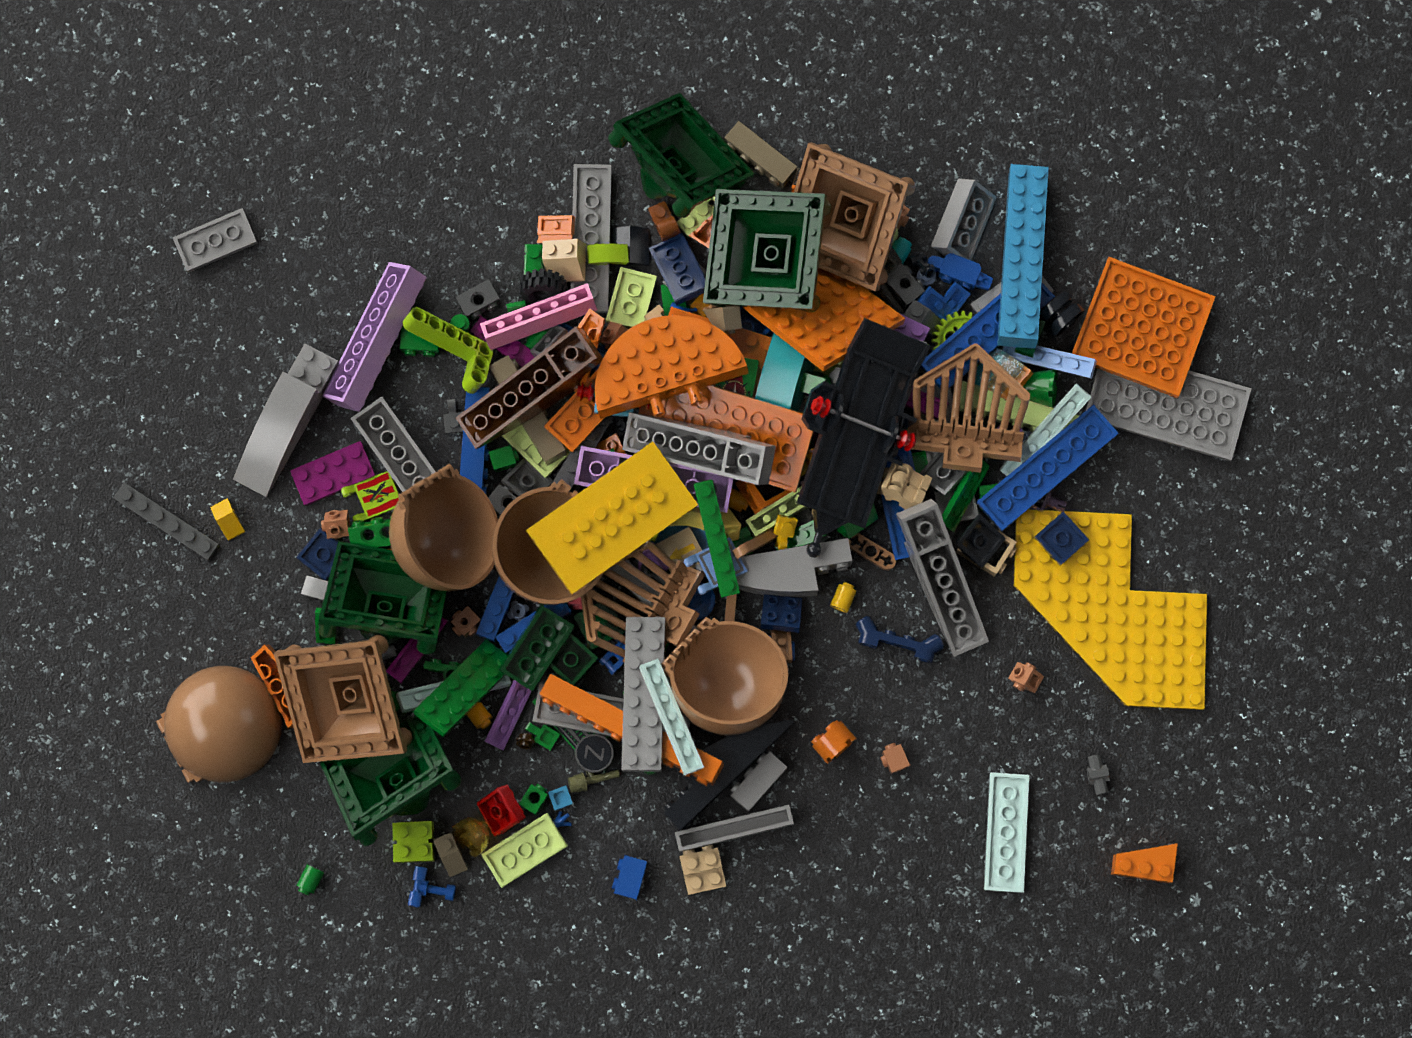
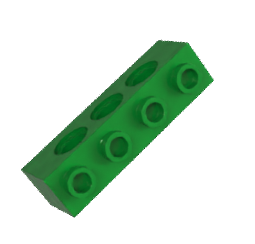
(357, 532)

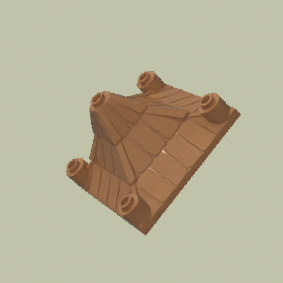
(861, 216)
(341, 701)

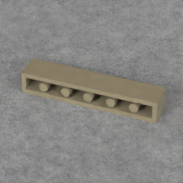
(545, 443)

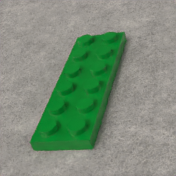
(462, 689)

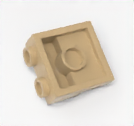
(702, 870)

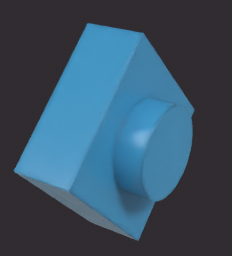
(560, 798)

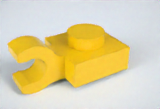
(784, 528)

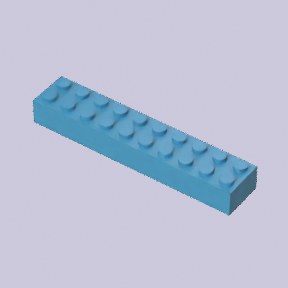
(1023, 256)

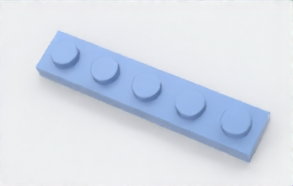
(1057, 360)

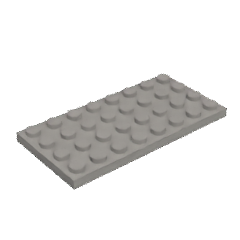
(1201, 419)

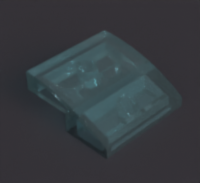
(1009, 363)

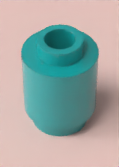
(902, 248)

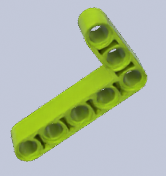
(454, 341)

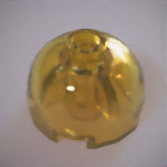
(473, 834)

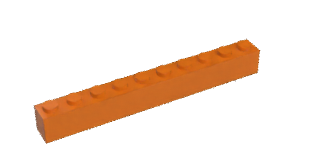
(610, 719)

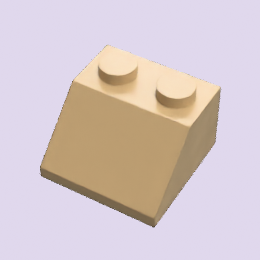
(566, 258)

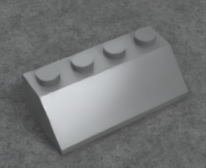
(964, 219)

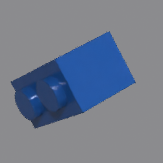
(630, 877)

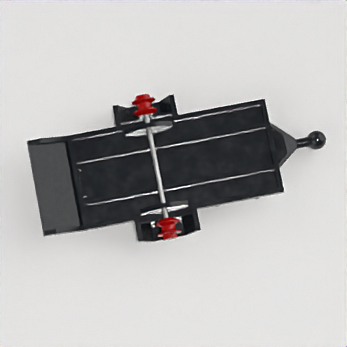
(862, 430)

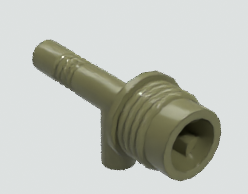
(579, 782)

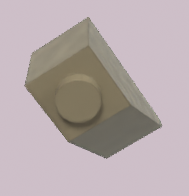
(725, 318)
(450, 854)

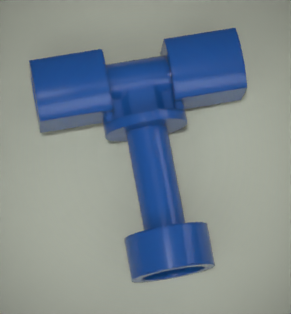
(422, 887)

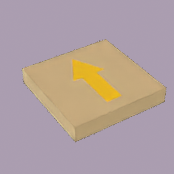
(680, 546)

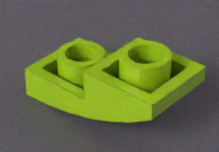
(607, 253)

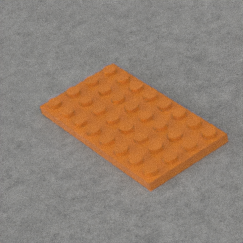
(753, 418)

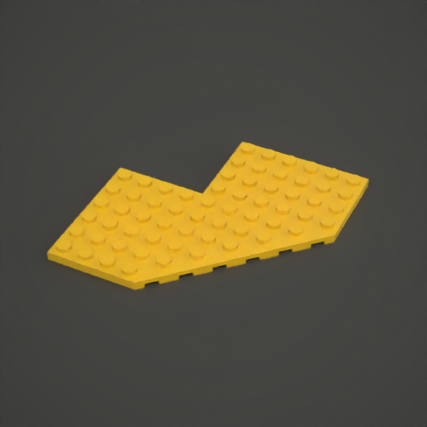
(1138, 642)

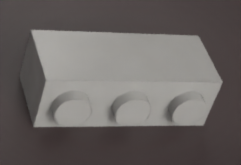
(758, 781)

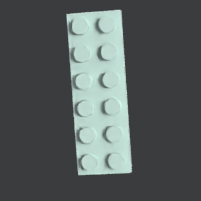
(1006, 832)

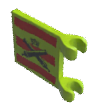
(375, 495)

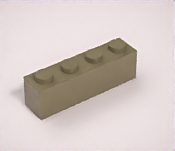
(761, 155)

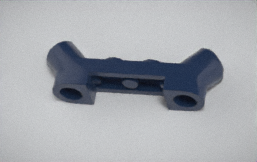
(923, 650)

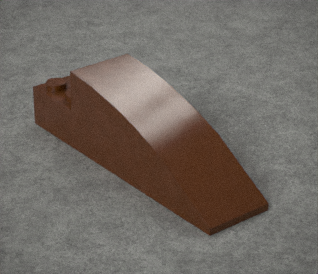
(531, 388)

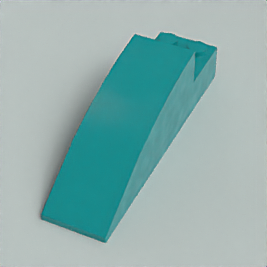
(783, 375)

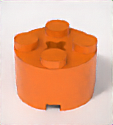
(833, 742)

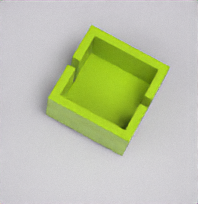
(413, 842)

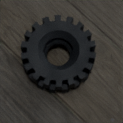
(540, 285)

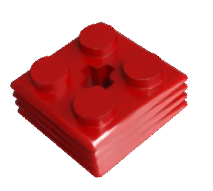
(501, 810)

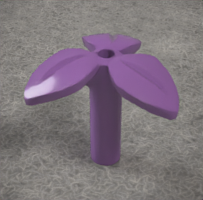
(652, 557)

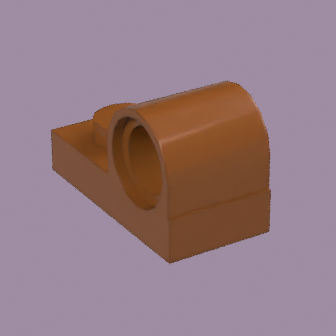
(664, 221)

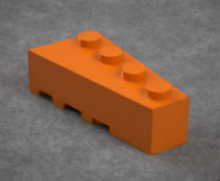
(267, 669)

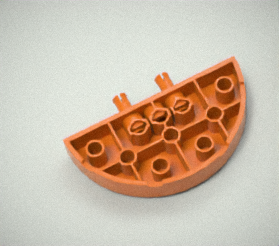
(663, 361)

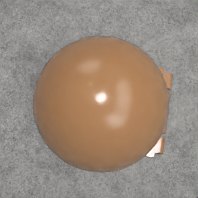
(444, 531)
(518, 557)
(727, 676)
(221, 724)

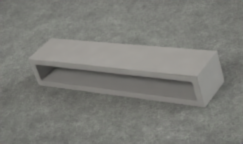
(734, 828)

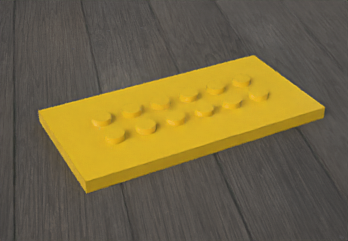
(612, 517)

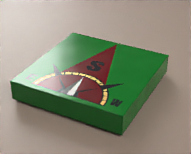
(745, 383)

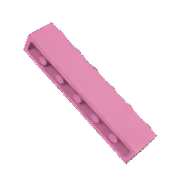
(538, 316)

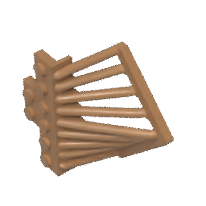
(967, 444)
(670, 603)

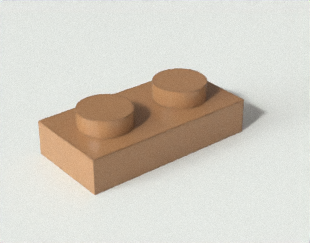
(783, 640)

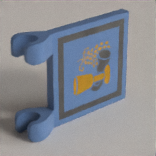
(705, 561)

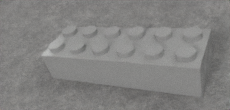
(392, 444)

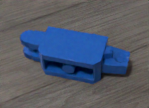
(960, 270)

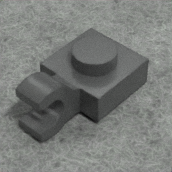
(450, 423)

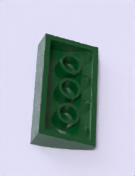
(536, 647)

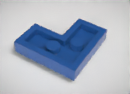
(946, 304)

